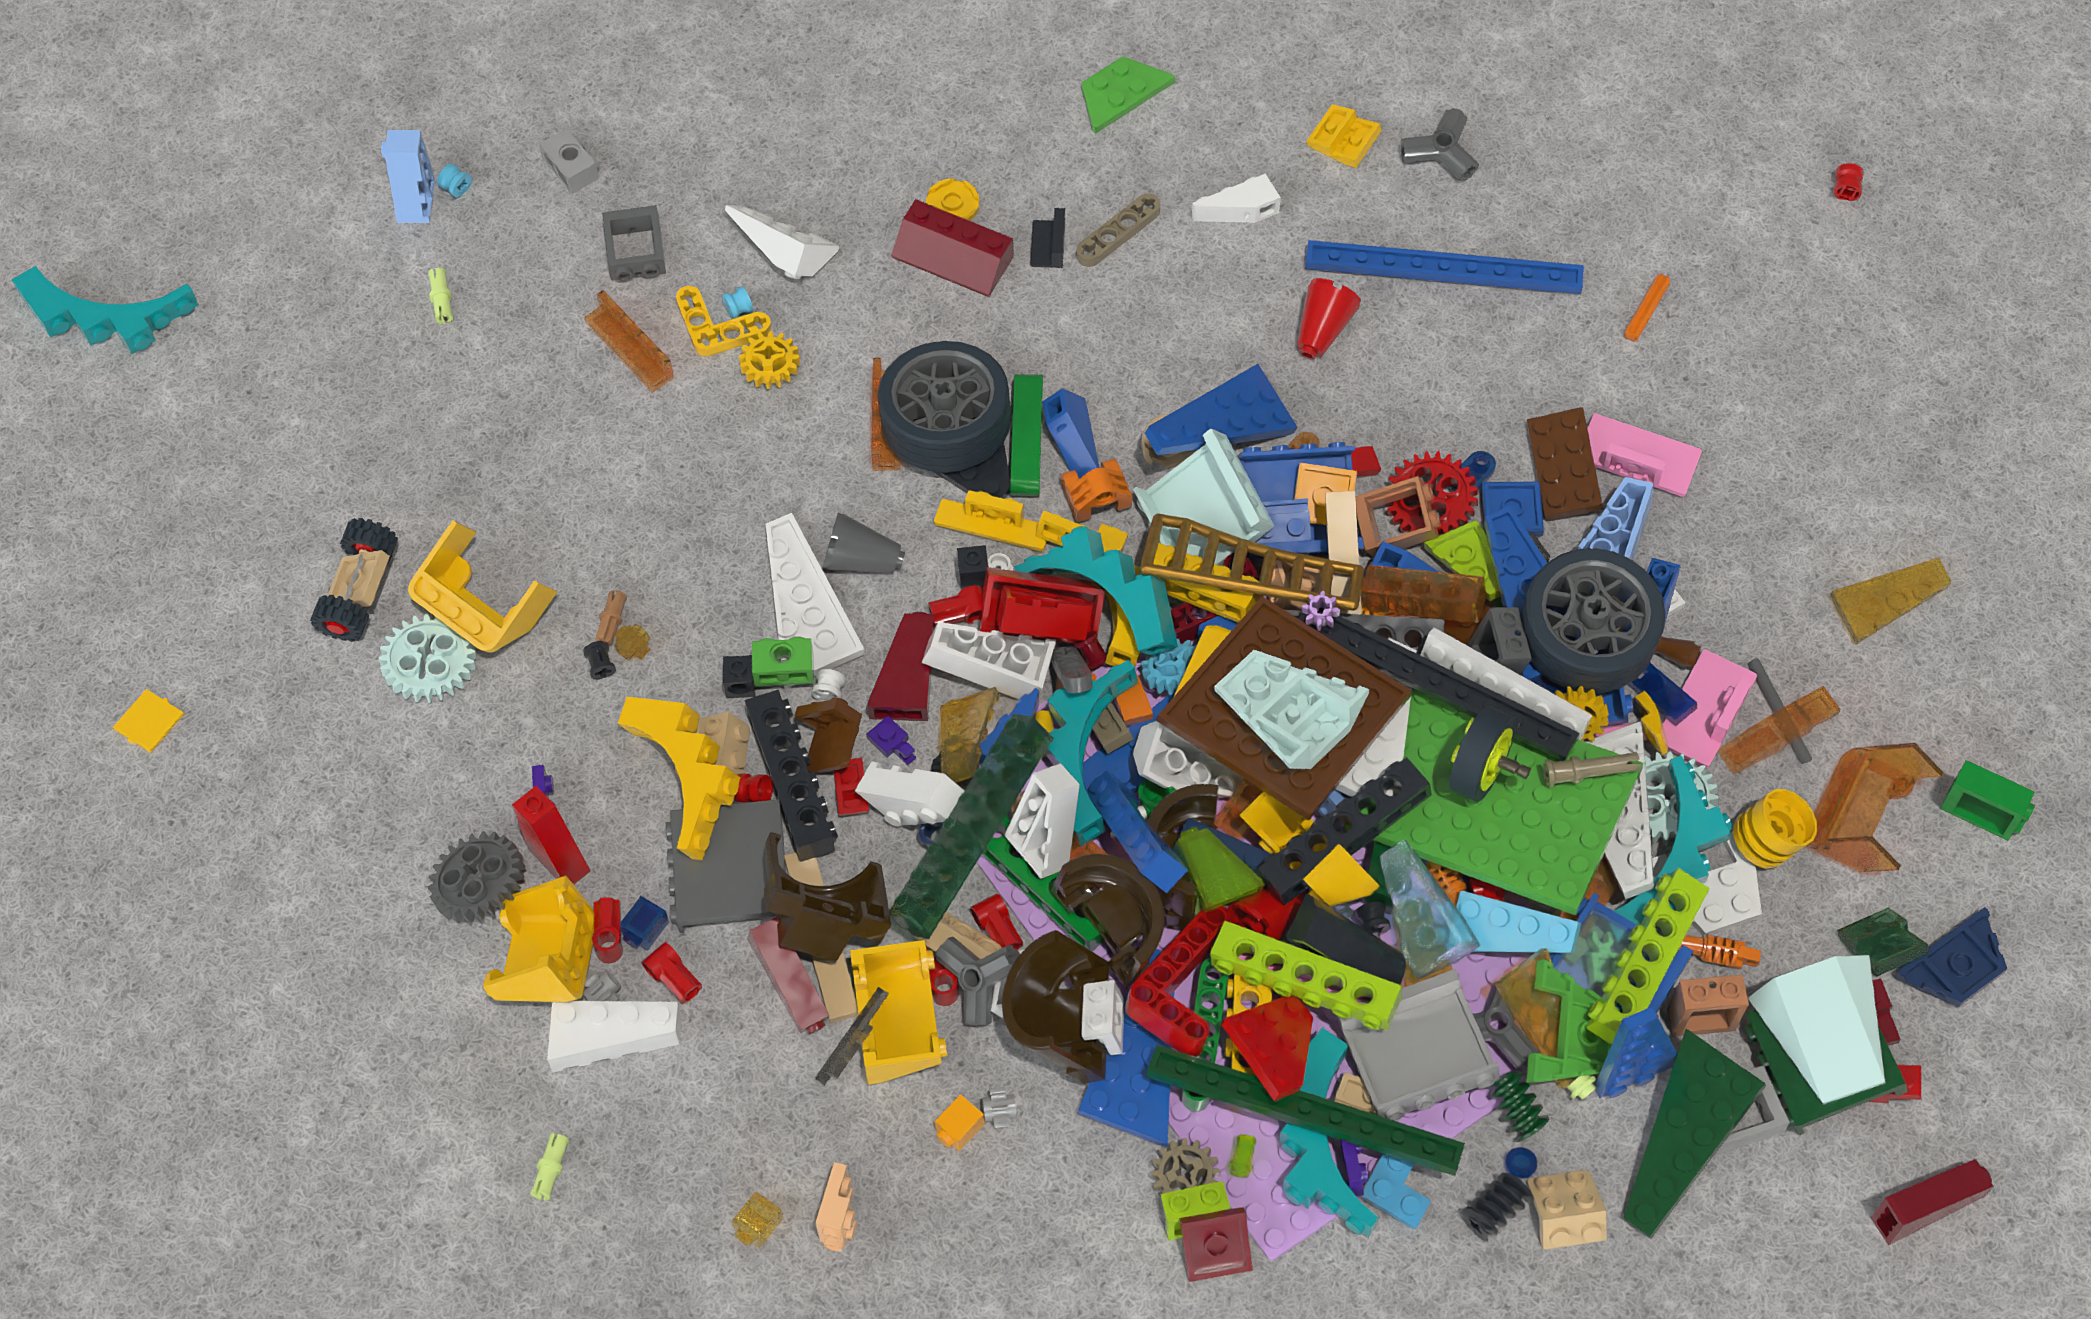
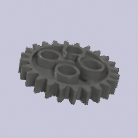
(476, 877)

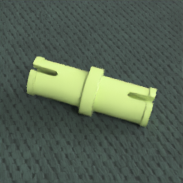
(440, 295)
(549, 1166)

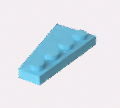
(1514, 928)

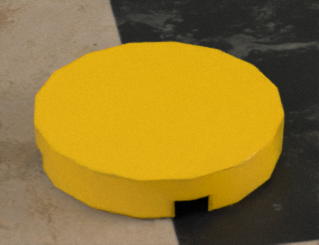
(954, 197)

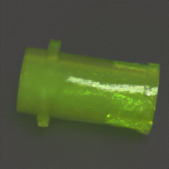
(1243, 1155)

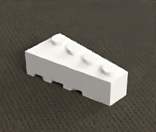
(609, 1029)

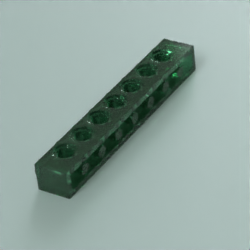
(970, 826)

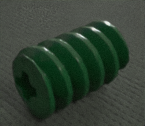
(1519, 1104)

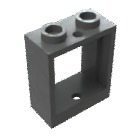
(634, 221)
(1498, 641)

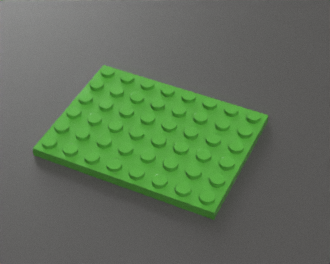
(1521, 832)

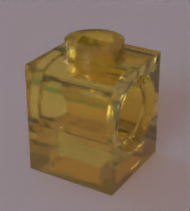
(756, 1220)

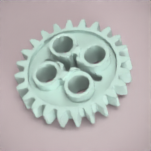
(402, 654)
(1664, 822)

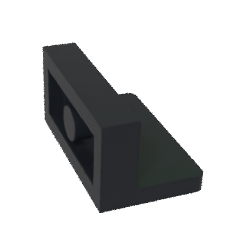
(1048, 241)

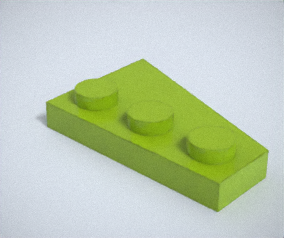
(1467, 553)

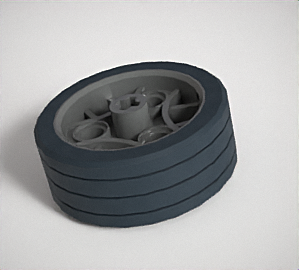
(944, 389)
(1593, 620)

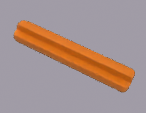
(1647, 307)

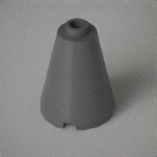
(861, 548)

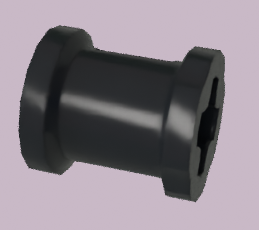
(599, 660)

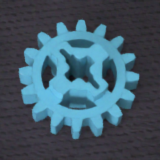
(1168, 667)

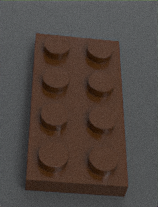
(1565, 464)

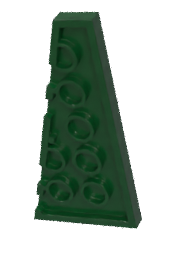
(1696, 1116)

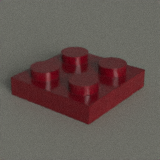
(1216, 1244)

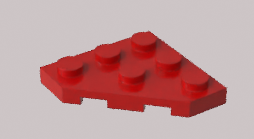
(1274, 1042)

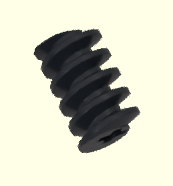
(1495, 1203)

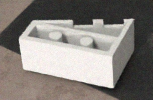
(907, 796)
(1046, 820)

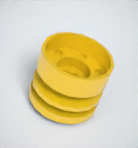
(1775, 828)

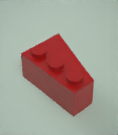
(1043, 614)

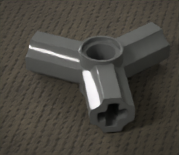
(1443, 146)
(966, 965)
(1509, 1040)

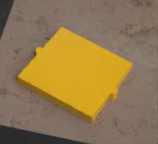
(148, 720)

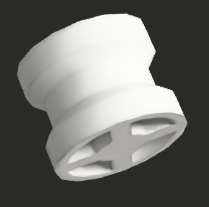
(828, 684)

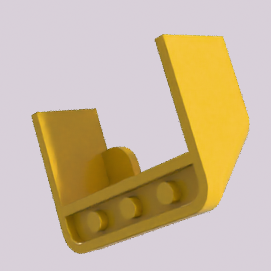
(441, 591)
(1335, 878)

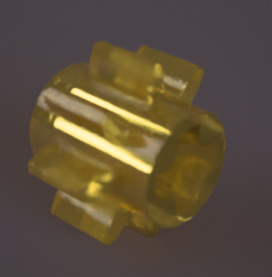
(632, 642)

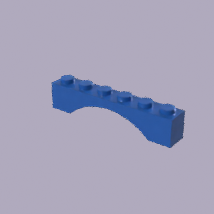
(1138, 838)

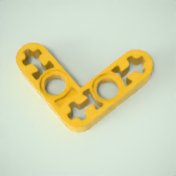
(709, 331)

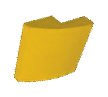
(1344, 135)

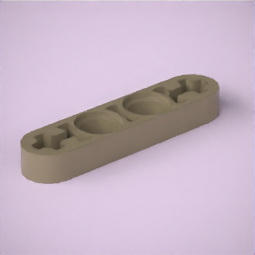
(1115, 228)

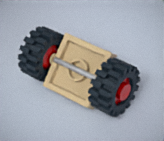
(355, 580)

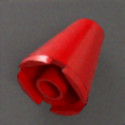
(1325, 316)
(1265, 913)

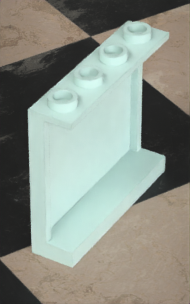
(1211, 491)

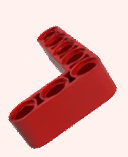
(1189, 949)

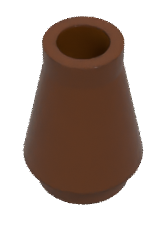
(1679, 651)

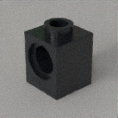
(972, 565)
(738, 677)

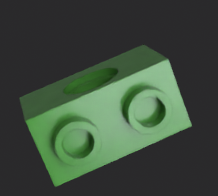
(796, 670)

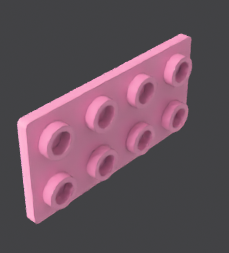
(1642, 454)
(1719, 693)

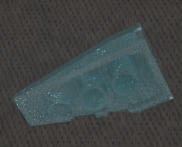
(1428, 921)

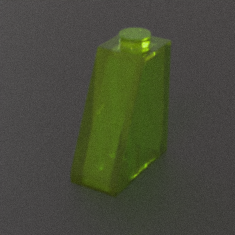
(1215, 869)

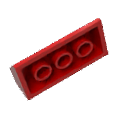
(996, 578)

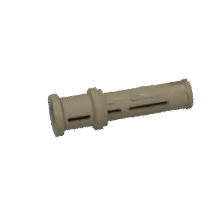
(1577, 769)

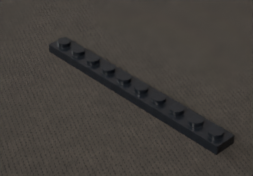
(1448, 685)

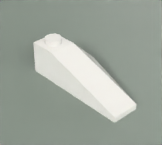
(786, 248)
(1177, 763)

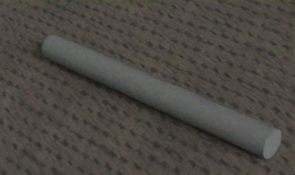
(1776, 704)

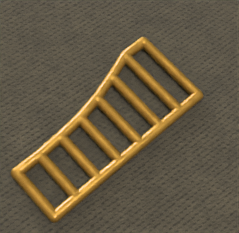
(1243, 546)

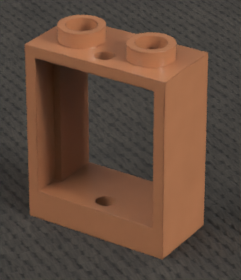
(1381, 496)
(1720, 1005)

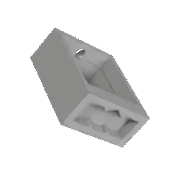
(1771, 1111)

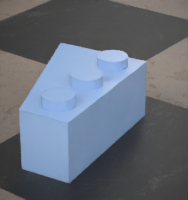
(409, 175)

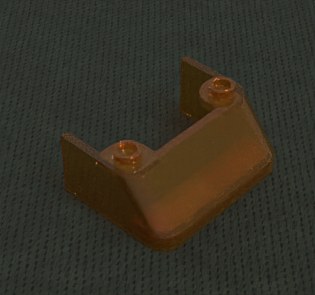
(1858, 798)

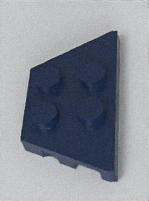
(1958, 962)

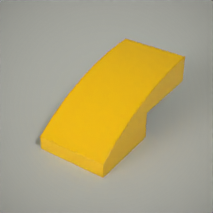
(1652, 722)

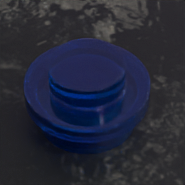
(1521, 1162)

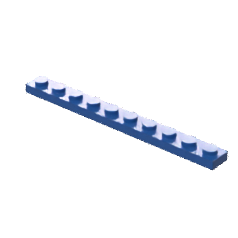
(1444, 267)

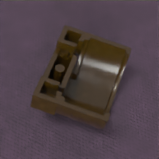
(1197, 803)
(1121, 911)
(825, 917)
(1051, 1017)

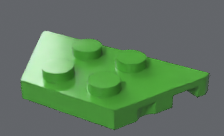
(1121, 89)

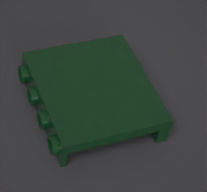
(1802, 1102)

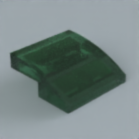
(1884, 939)

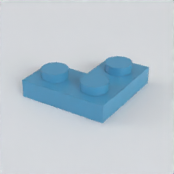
(1390, 1194)

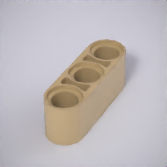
(971, 938)

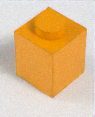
(958, 1123)

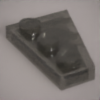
(848, 1046)

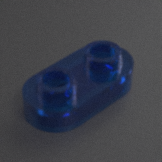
(1480, 472)

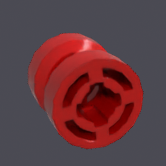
(1848, 182)
(754, 788)

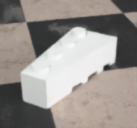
(990, 658)

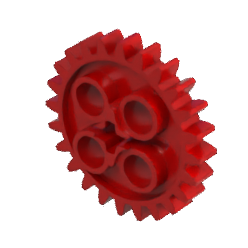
(1455, 504)

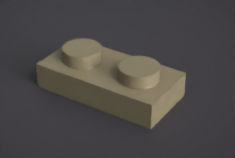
(1111, 730)

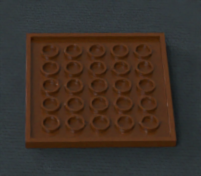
(1216, 729)

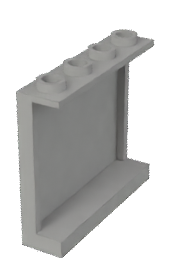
(1426, 1053)

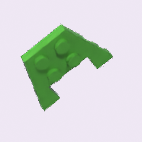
(1578, 1048)

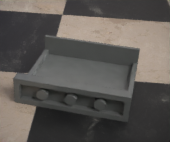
(733, 869)

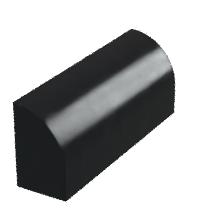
(1335, 937)

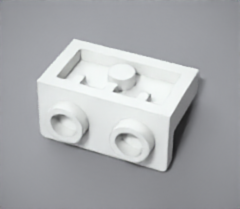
(1104, 1015)

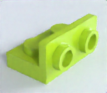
(1192, 1202)

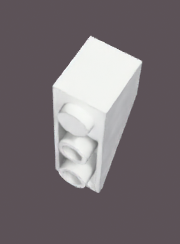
(1241, 203)

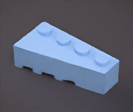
(1622, 520)

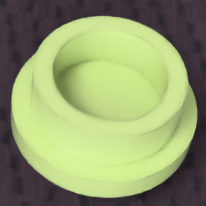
(1582, 1086)

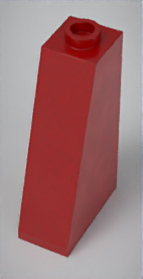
(549, 836)

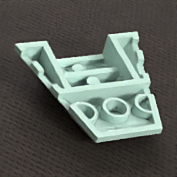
(1291, 707)
(1827, 1024)

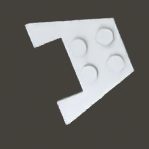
(1731, 896)

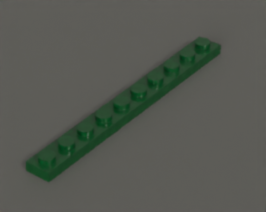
(1307, 1111)

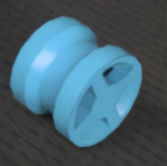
(454, 180)
(737, 302)

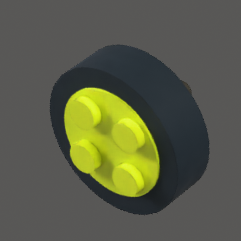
(1484, 754)

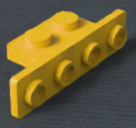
(991, 519)

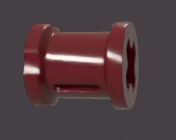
(1092, 650)

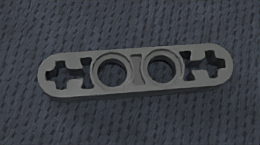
(1071, 669)

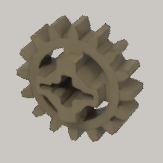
(1196, 1167)

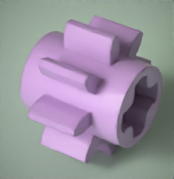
(1317, 602)

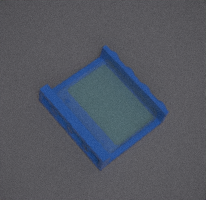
(1599, 944)

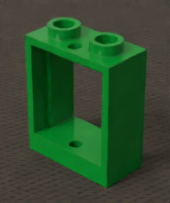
(1989, 801)

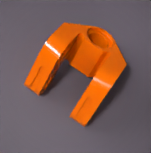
(1096, 489)

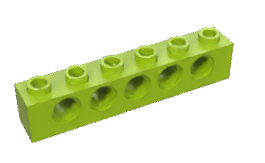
(1687, 897)
(1236, 940)

